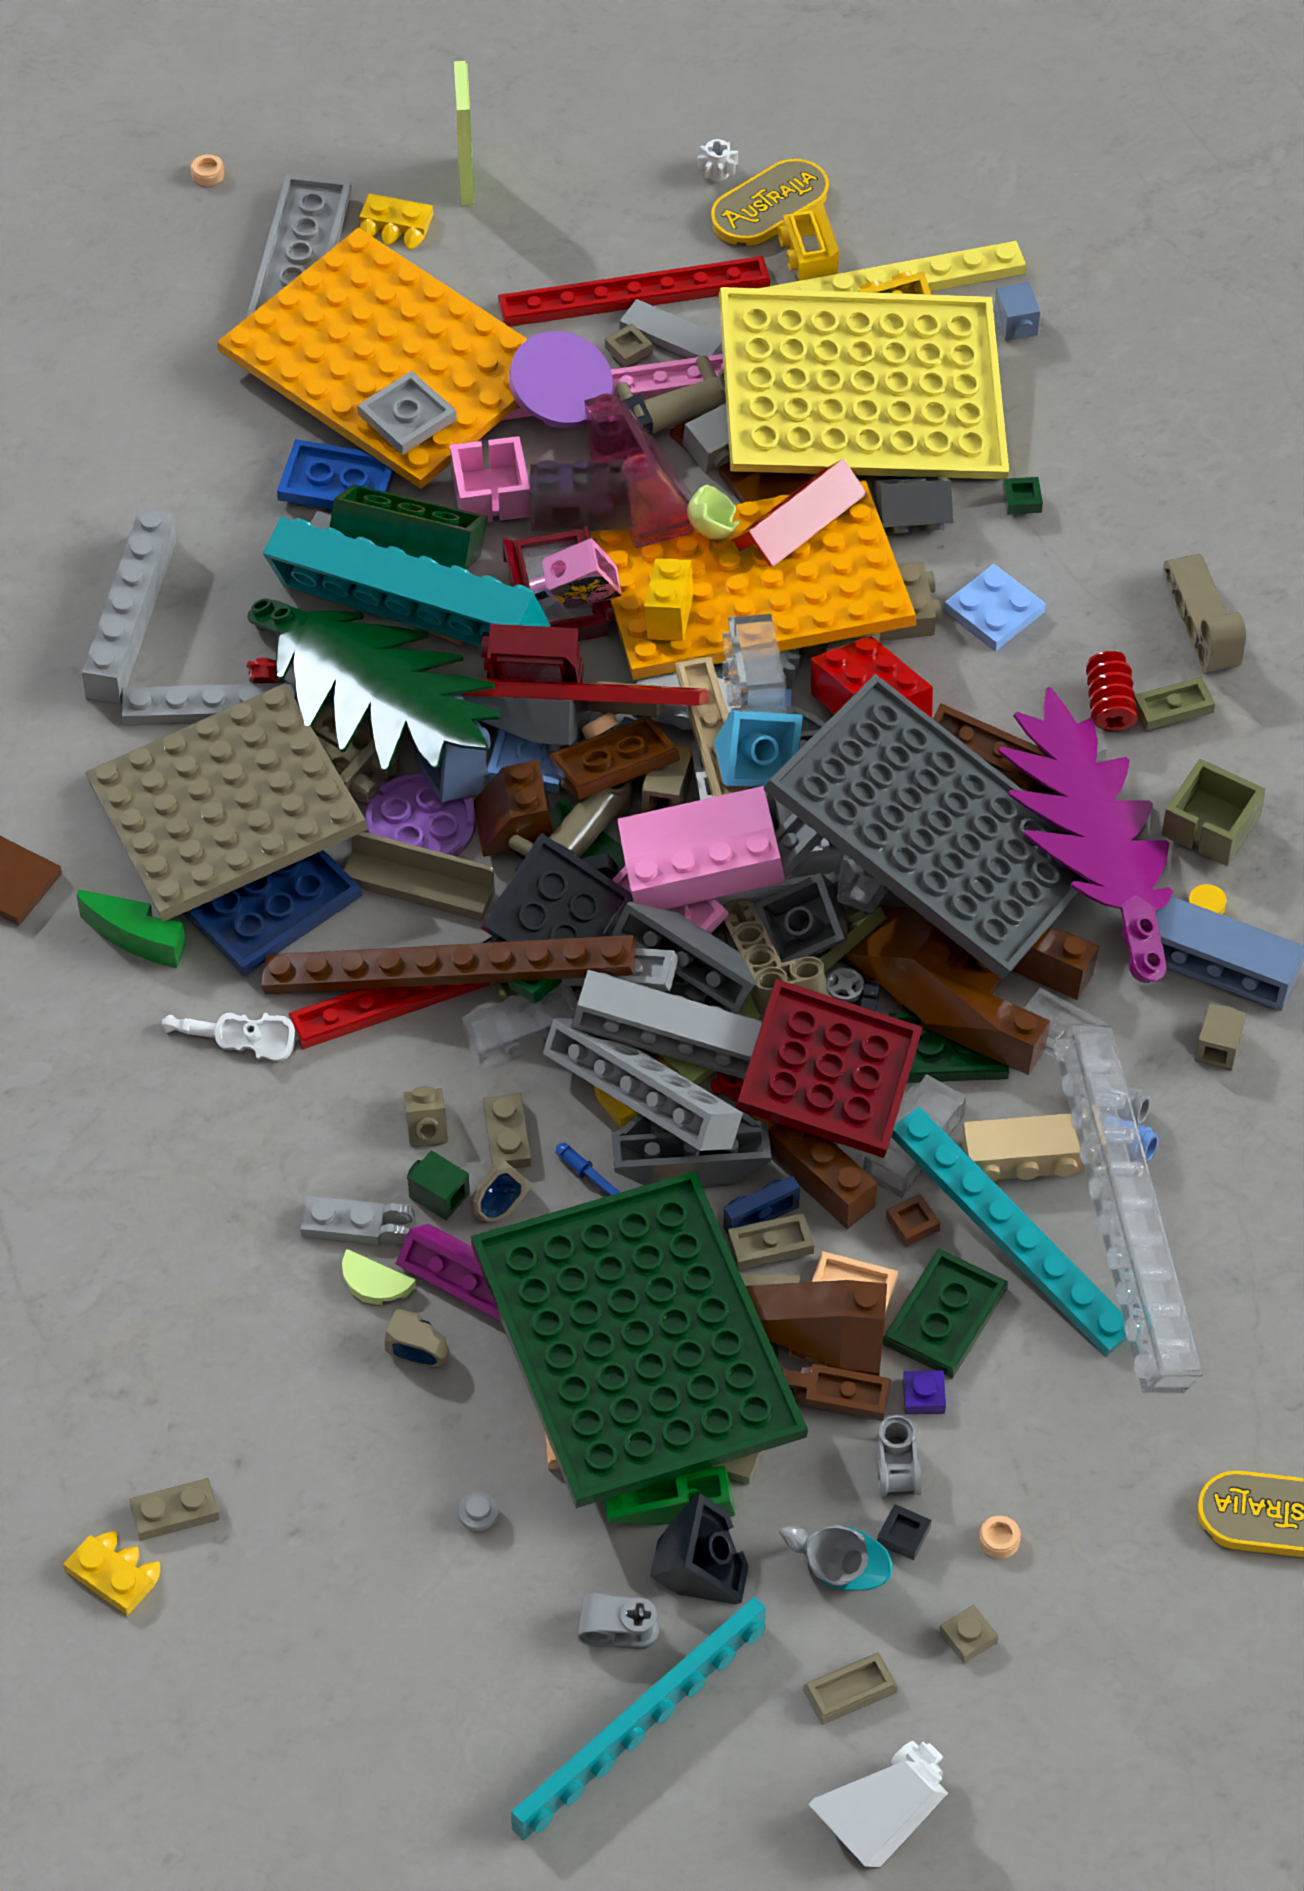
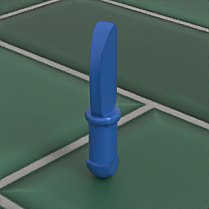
(584, 1168)

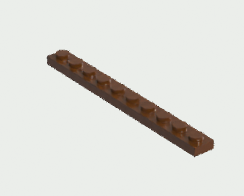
(448, 964)

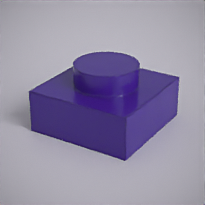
(924, 1392)

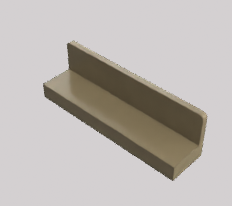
(421, 875)

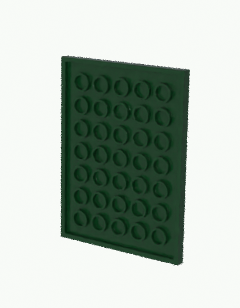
(637, 1339)

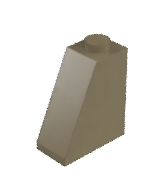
(668, 784)

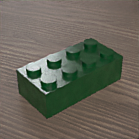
(411, 525)

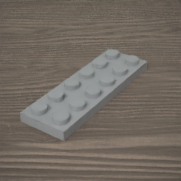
(301, 232)

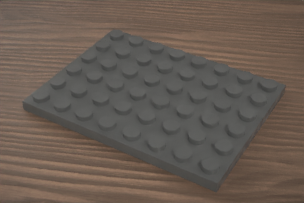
(929, 824)

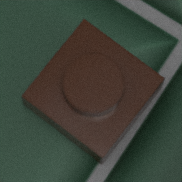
(913, 1220)

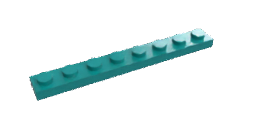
(1011, 1230)
(631, 1726)

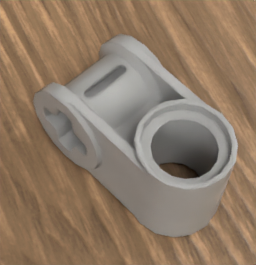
(897, 1464)
(614, 1621)

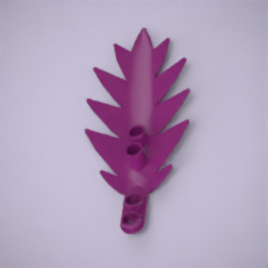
(1103, 827)

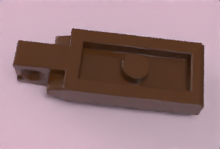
(840, 1390)

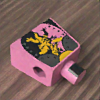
(578, 576)

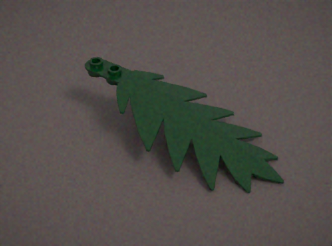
(368, 675)

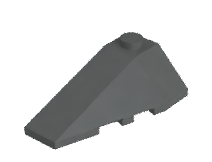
(538, 720)

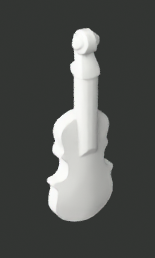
(269, 1037)

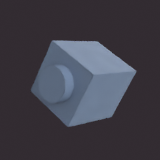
(1017, 311)

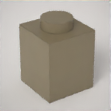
(1220, 1036)

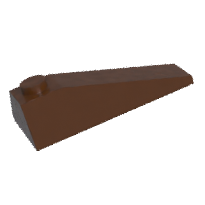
(826, 1320)

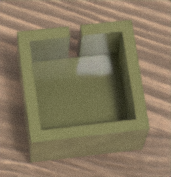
(1213, 812)

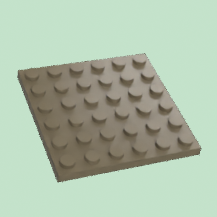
(225, 802)

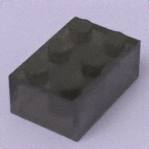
(578, 496)

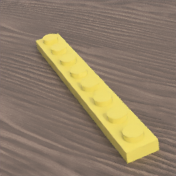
(940, 270)

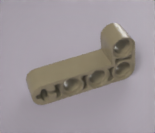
(1213, 633)
(749, 937)

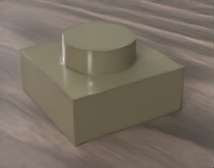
(628, 345)
(968, 1634)

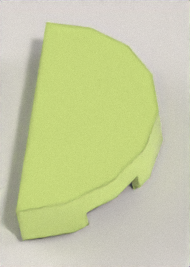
(373, 1281)

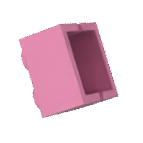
(496, 490)

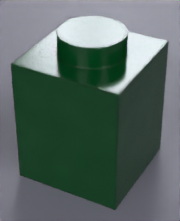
(438, 1184)

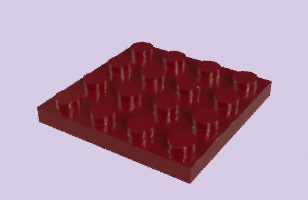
(829, 1068)

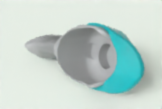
(842, 1556)

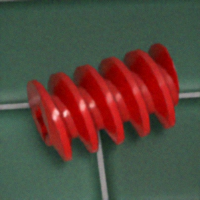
(1111, 691)

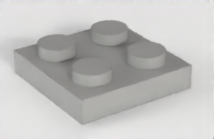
(407, 412)

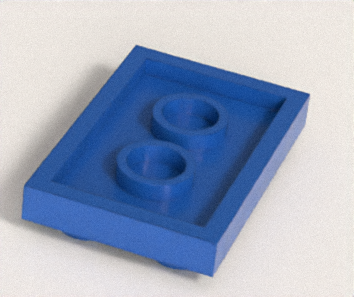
(323, 471)

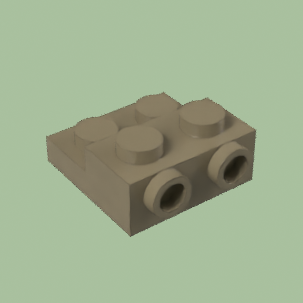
(927, 610)

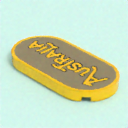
(757, 206)
(1254, 1512)

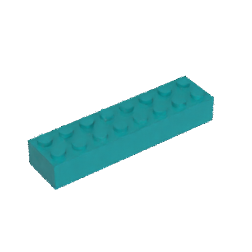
(396, 584)

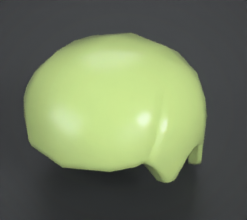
(712, 513)

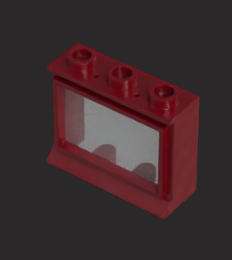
(525, 564)
(532, 653)

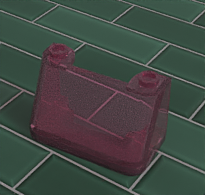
(654, 489)

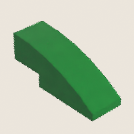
(133, 927)
(666, 1499)

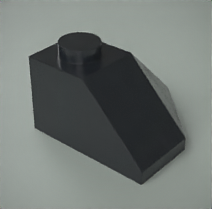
(699, 1556)

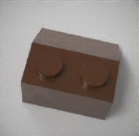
(511, 806)

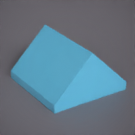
(756, 746)

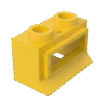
(813, 263)

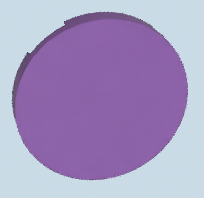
(555, 376)
(414, 814)

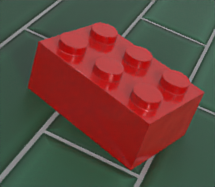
(845, 670)

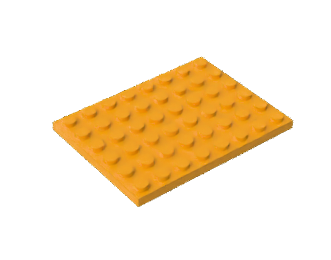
(364, 323)
(822, 592)

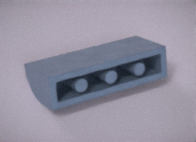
(1229, 953)

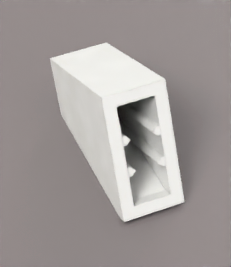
(881, 1809)

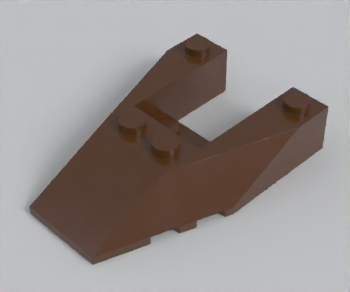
(956, 990)

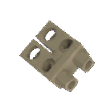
(359, 760)

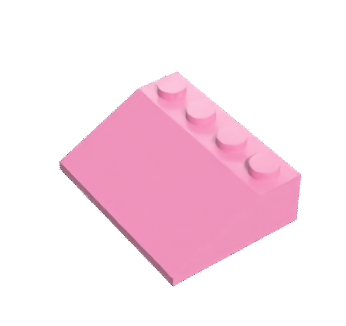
(701, 850)

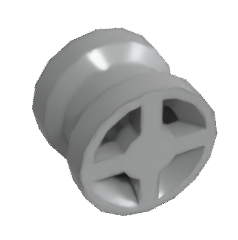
(847, 982)

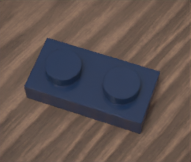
(767, 1204)

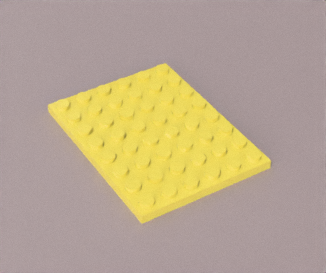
(862, 379)

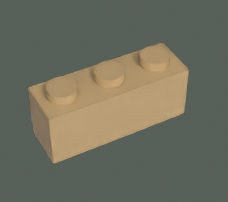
(1023, 1147)

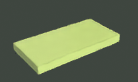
(464, 140)

